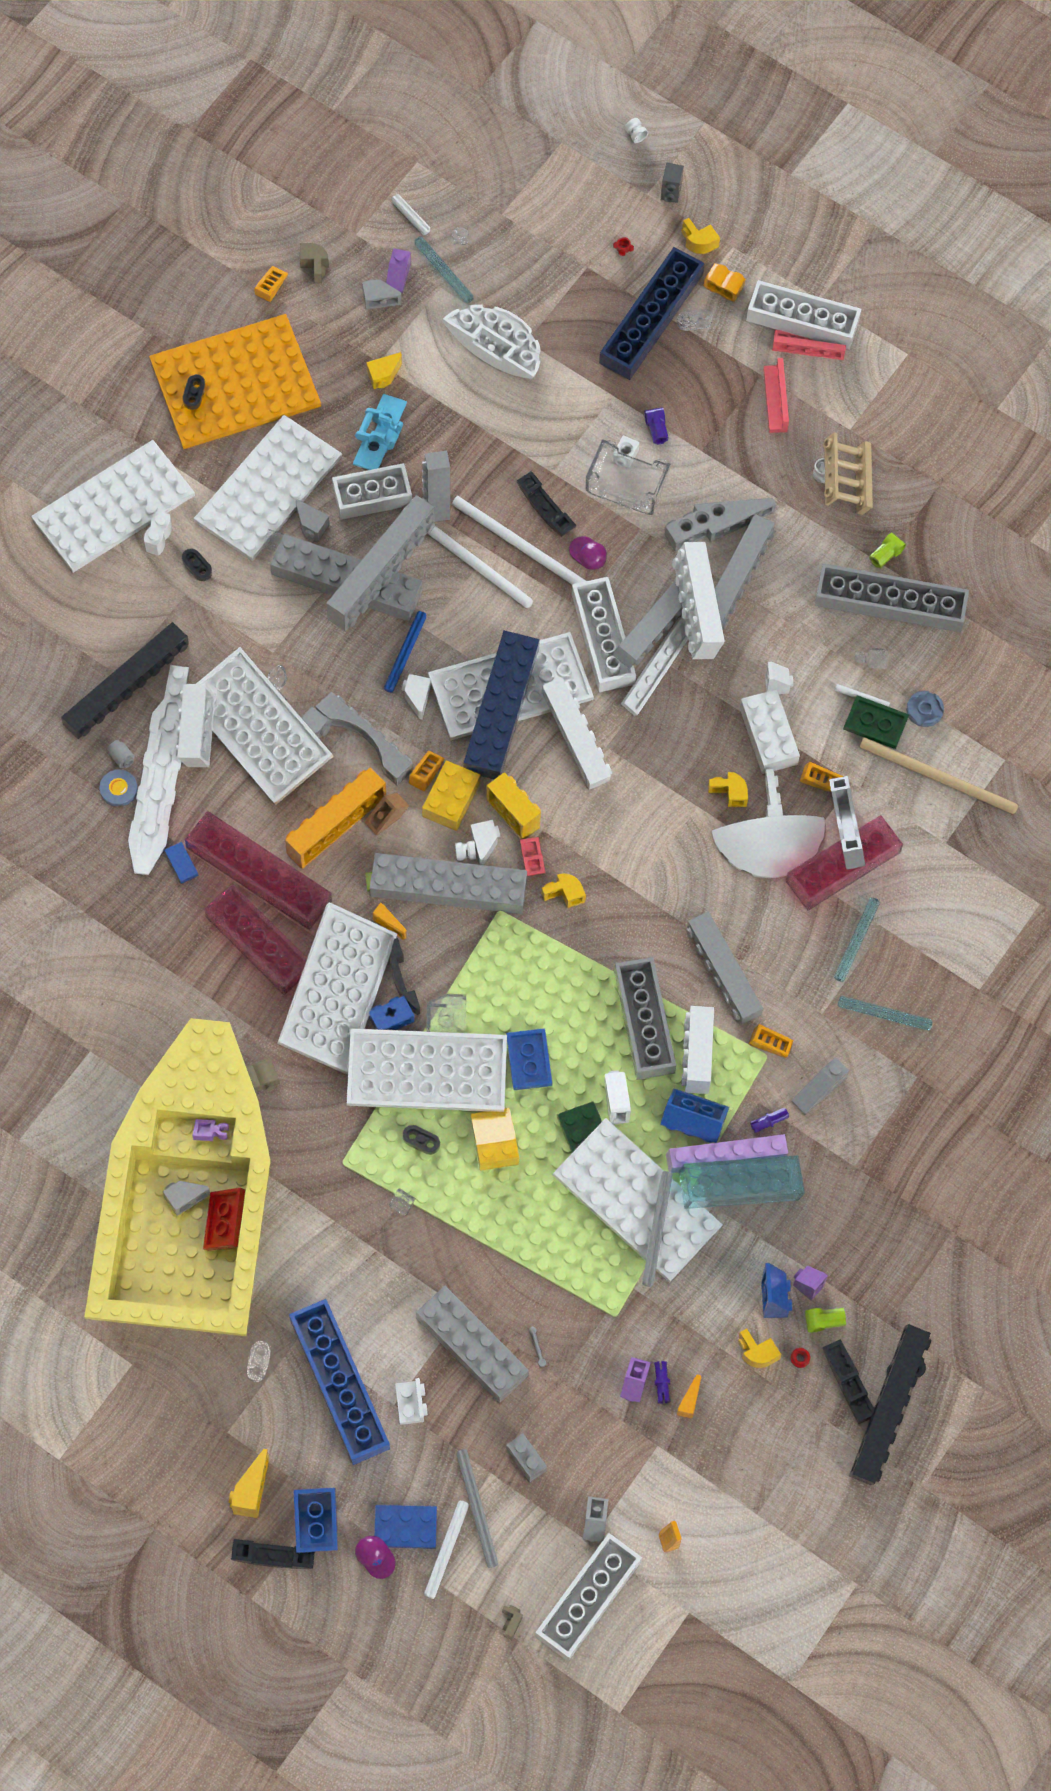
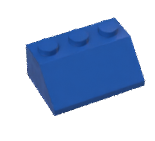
(694, 1115)

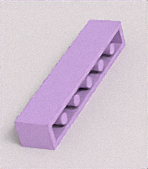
(731, 1150)

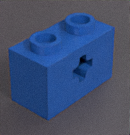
(399, 1008)

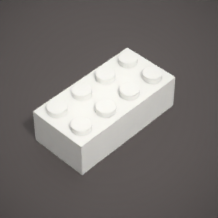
(372, 491)
(195, 725)
(769, 731)
(698, 1049)

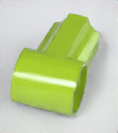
(889, 548)
(820, 1319)

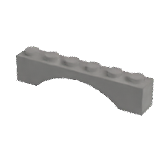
(394, 764)
(847, 822)

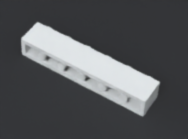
(575, 733)

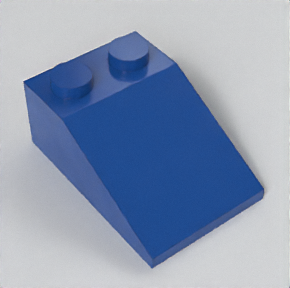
(775, 1292)
(315, 1520)

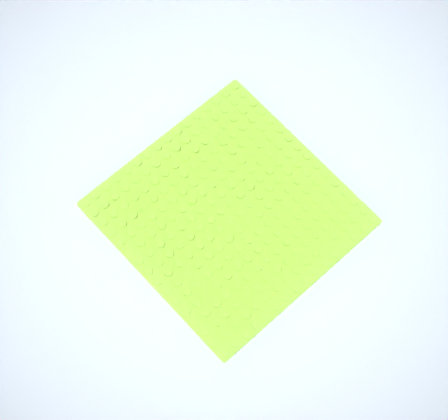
(522, 1211)

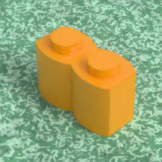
(724, 282)

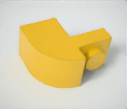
(699, 241)
(734, 787)
(568, 887)
(758, 1355)

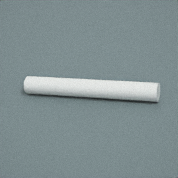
(853, 693)

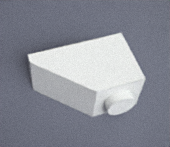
(778, 678)
(417, 693)
(485, 839)

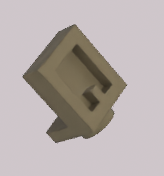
(511, 1625)

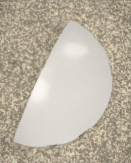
(496, 338)
(770, 844)

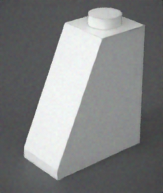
(617, 1097)

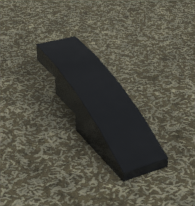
(849, 1380)

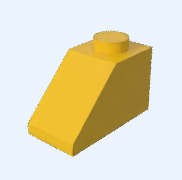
(383, 370)

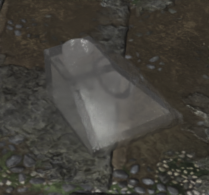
(447, 1014)

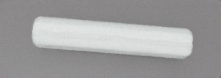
(410, 214)

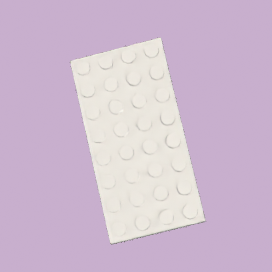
(266, 487)
(112, 506)
(462, 686)
(262, 727)
(337, 987)
(427, 1070)
(622, 1191)

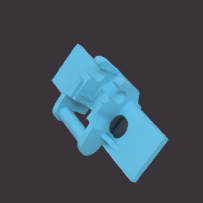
(385, 435)

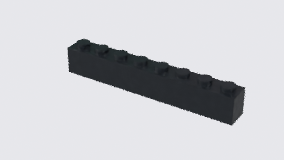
(125, 680)
(889, 1405)

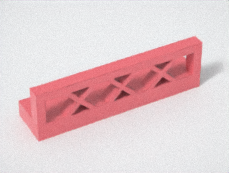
(806, 346)
(776, 397)

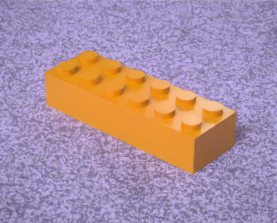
(335, 817)

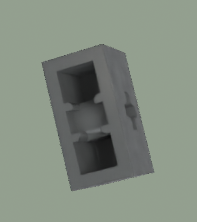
(672, 182)

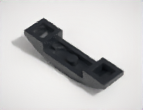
(544, 505)
(396, 958)
(271, 1555)

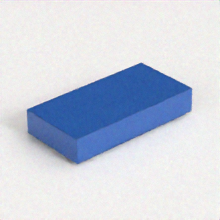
(181, 862)

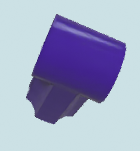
(656, 421)

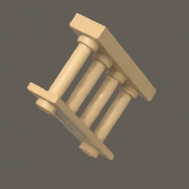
(862, 468)

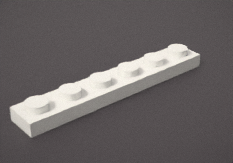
(656, 668)

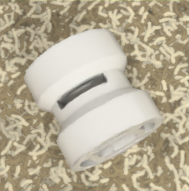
(637, 132)
(819, 470)
(461, 853)

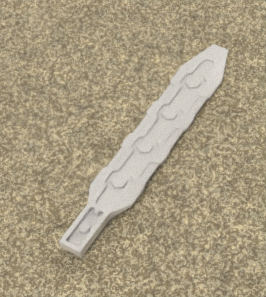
(159, 776)

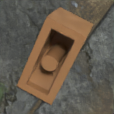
(386, 813)

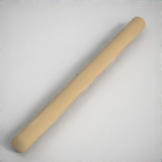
(939, 776)

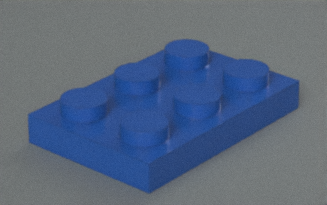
(529, 1059)
(406, 1526)

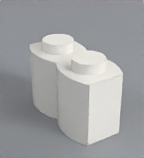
(158, 533)

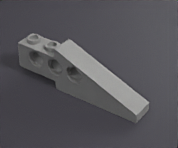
(733, 517)

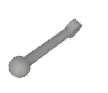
(542, 1362)

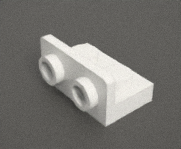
(410, 1402)

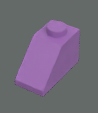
(398, 269)
(809, 1281)
(635, 1380)

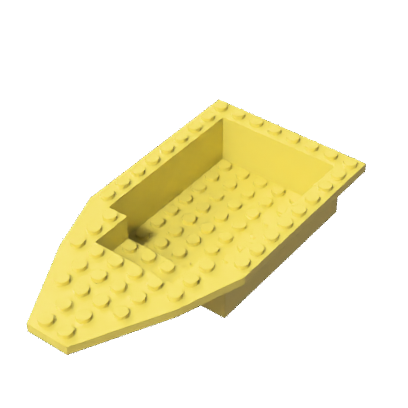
(146, 1258)

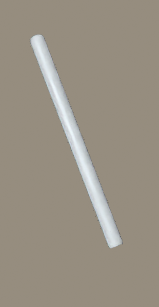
(516, 541)
(480, 567)

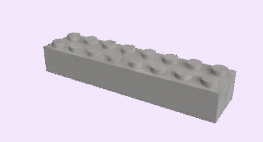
(381, 563)
(328, 569)
(891, 597)
(448, 883)

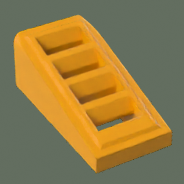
(269, 295)
(420, 780)
(812, 781)
(387, 920)
(761, 1044)
(688, 1404)
(670, 1537)

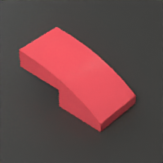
(532, 856)

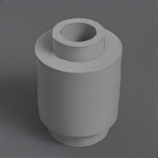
(121, 754)

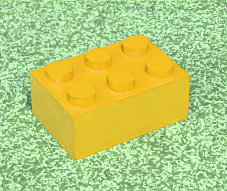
(451, 795)
(513, 805)

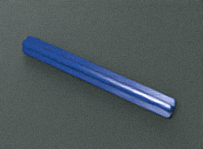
(405, 651)

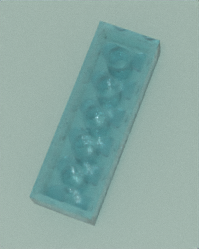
(741, 1182)

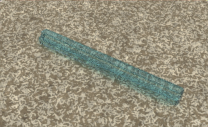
(443, 269)
(857, 939)
(885, 1013)

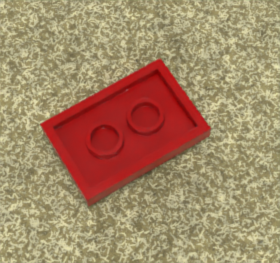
(224, 1219)

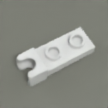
(774, 805)

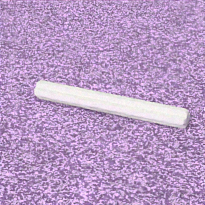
(446, 1549)

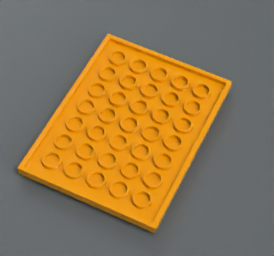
(249, 380)

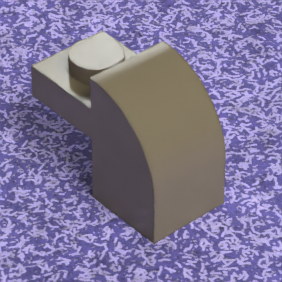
(314, 257)

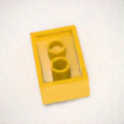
(495, 1139)
(248, 1491)

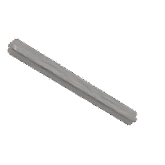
(657, 1229)
(477, 1508)

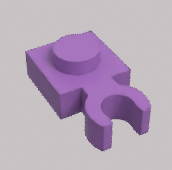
(207, 1129)

